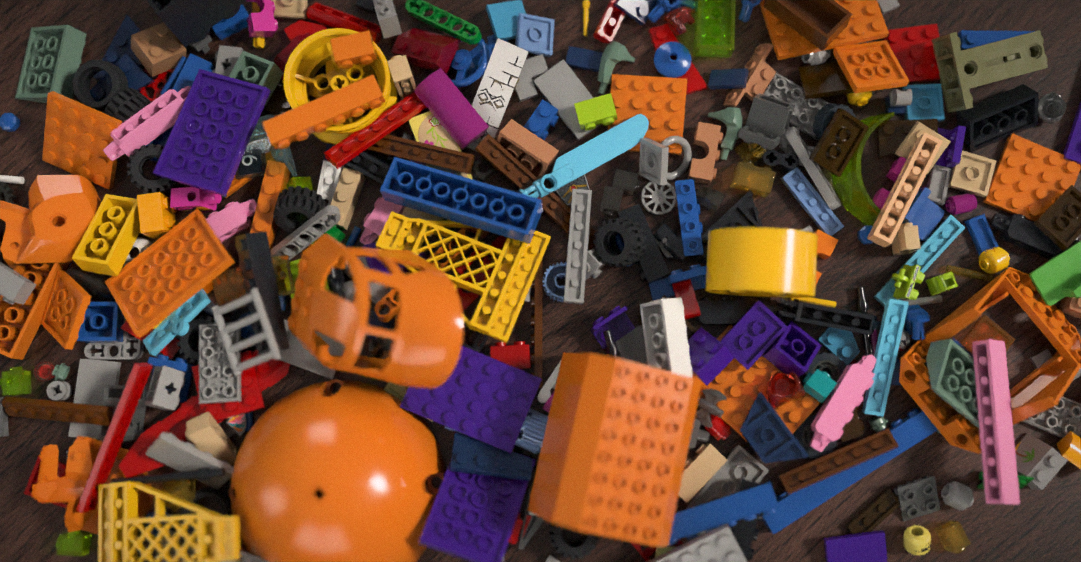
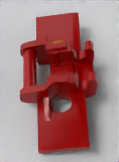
(467, 298)

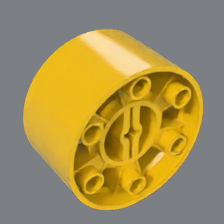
(761, 262)

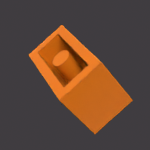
(353, 49)

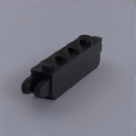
(1026, 235)
(730, 311)
(831, 316)

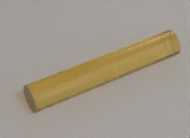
(969, 273)

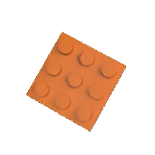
(870, 66)
(65, 310)

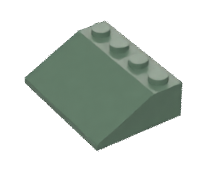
(50, 62)
(953, 377)

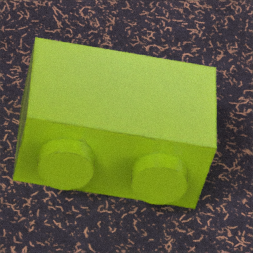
(596, 112)

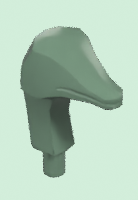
(611, 56)
(733, 120)

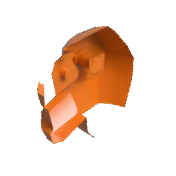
(53, 224)
(71, 487)

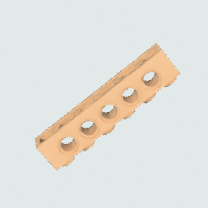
(904, 190)

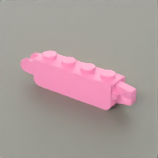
(147, 124)
(232, 219)
(375, 221)
(841, 402)

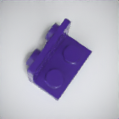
(952, 154)
(617, 322)

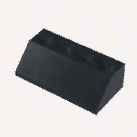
(999, 117)

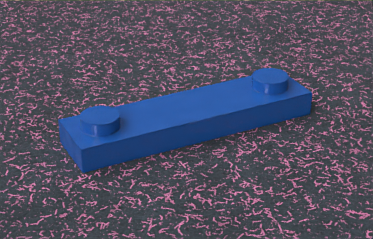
(972, 39)

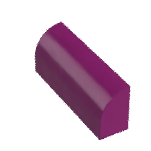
(451, 108)

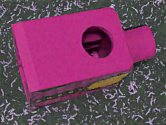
(202, 200)

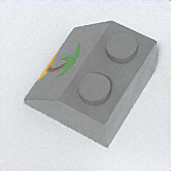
(1037, 461)

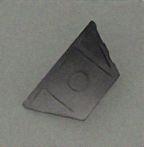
(740, 215)

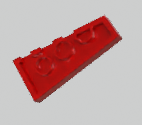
(663, 34)

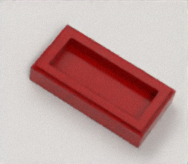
(685, 291)

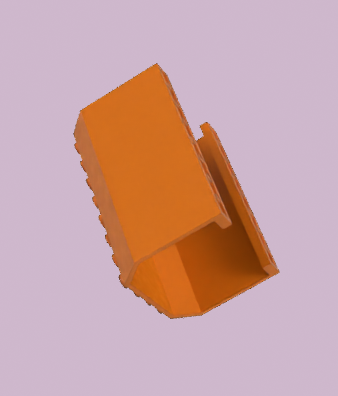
(615, 448)

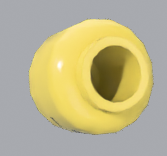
(917, 540)

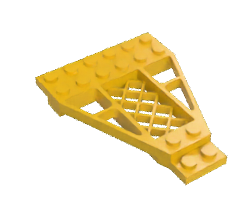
(508, 282)
(120, 523)

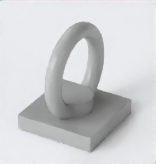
(654, 159)

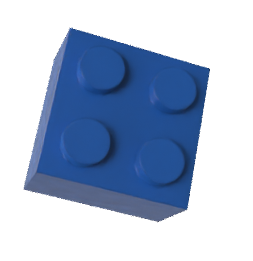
(102, 323)

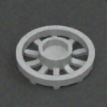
(658, 198)

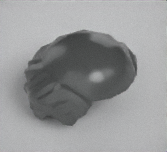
(1051, 108)

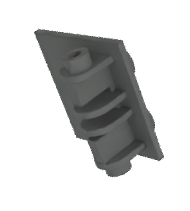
(917, 497)

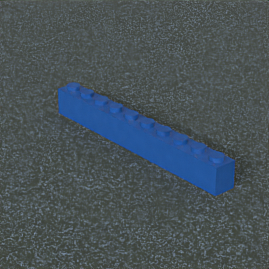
(792, 507)

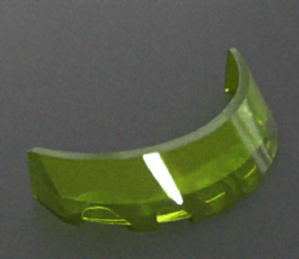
(850, 183)

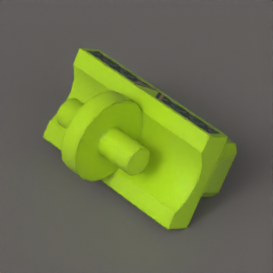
(905, 282)

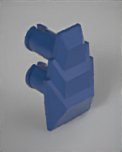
(915, 321)

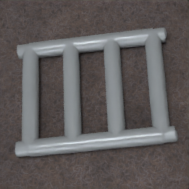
(266, 334)

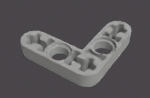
(123, 347)

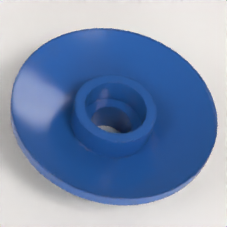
(669, 67)

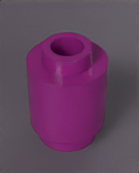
(961, 204)

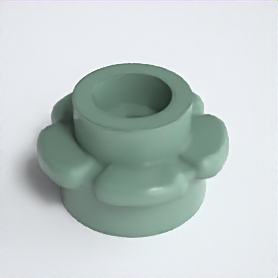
(61, 372)
(878, 423)

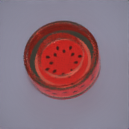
(43, 371)

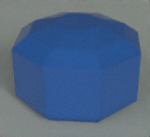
(9, 122)
(863, 234)

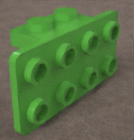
(1059, 276)

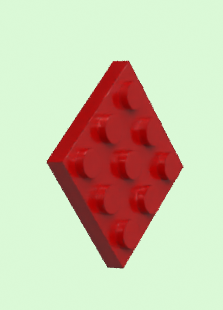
(915, 51)
(250, 394)

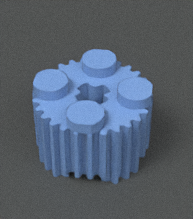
(550, 281)
(532, 431)

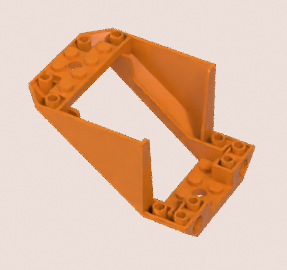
(1031, 395)

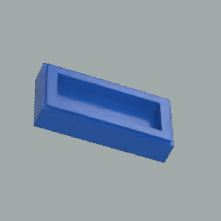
(981, 233)

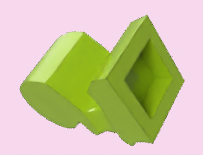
(941, 283)

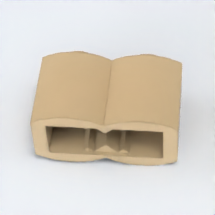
(906, 240)

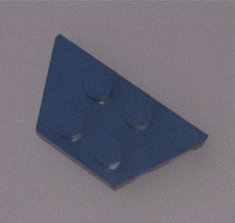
(120, 45)
(769, 434)

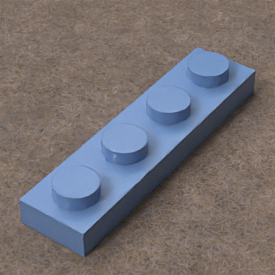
(811, 202)

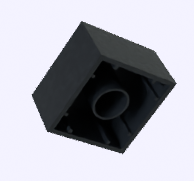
(193, 18)

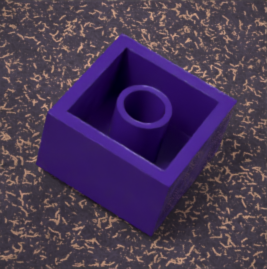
(793, 350)
(707, 356)

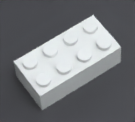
(666, 336)

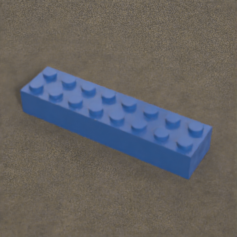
(462, 200)

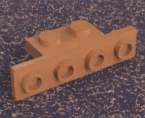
(758, 78)

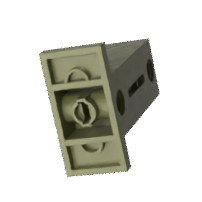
(984, 64)

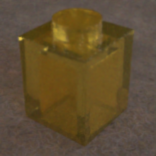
(953, 537)

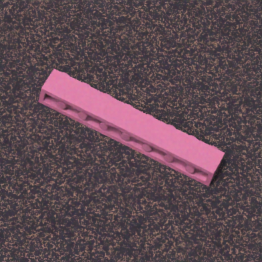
(995, 422)

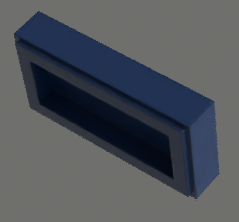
(583, 58)
(728, 79)

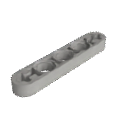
(812, 168)
(307, 228)

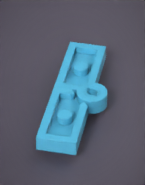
(176, 323)

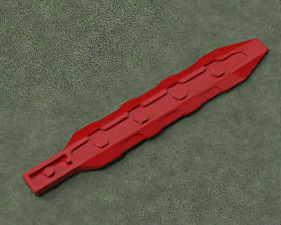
(137, 462)

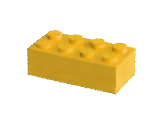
(109, 236)

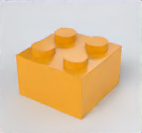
(155, 214)

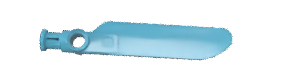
(591, 155)

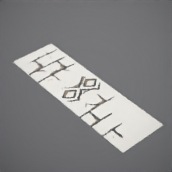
(498, 85)

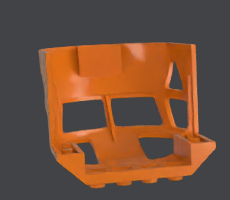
(427, 324)

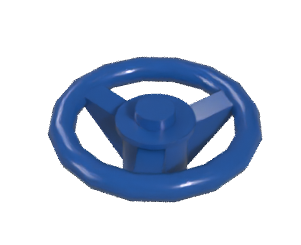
(466, 64)

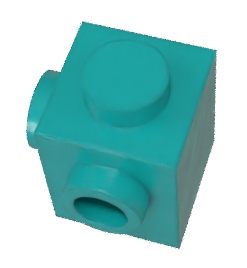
(819, 385)

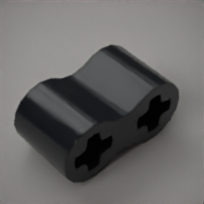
(778, 160)

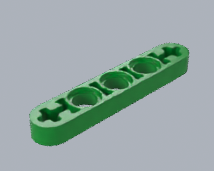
(446, 27)

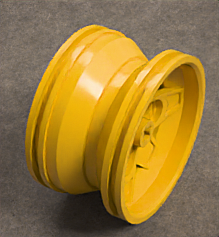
(301, 83)

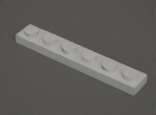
(577, 246)

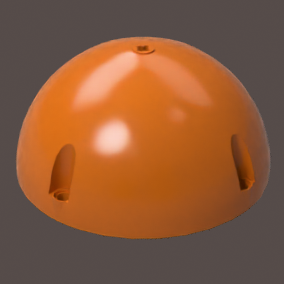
(358, 451)

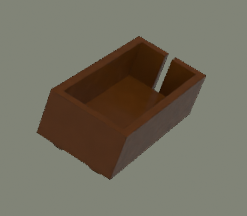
(813, 19)

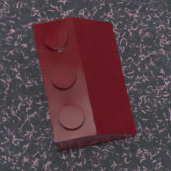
(426, 49)

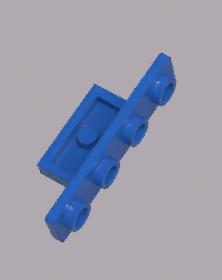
(689, 217)
(664, 286)

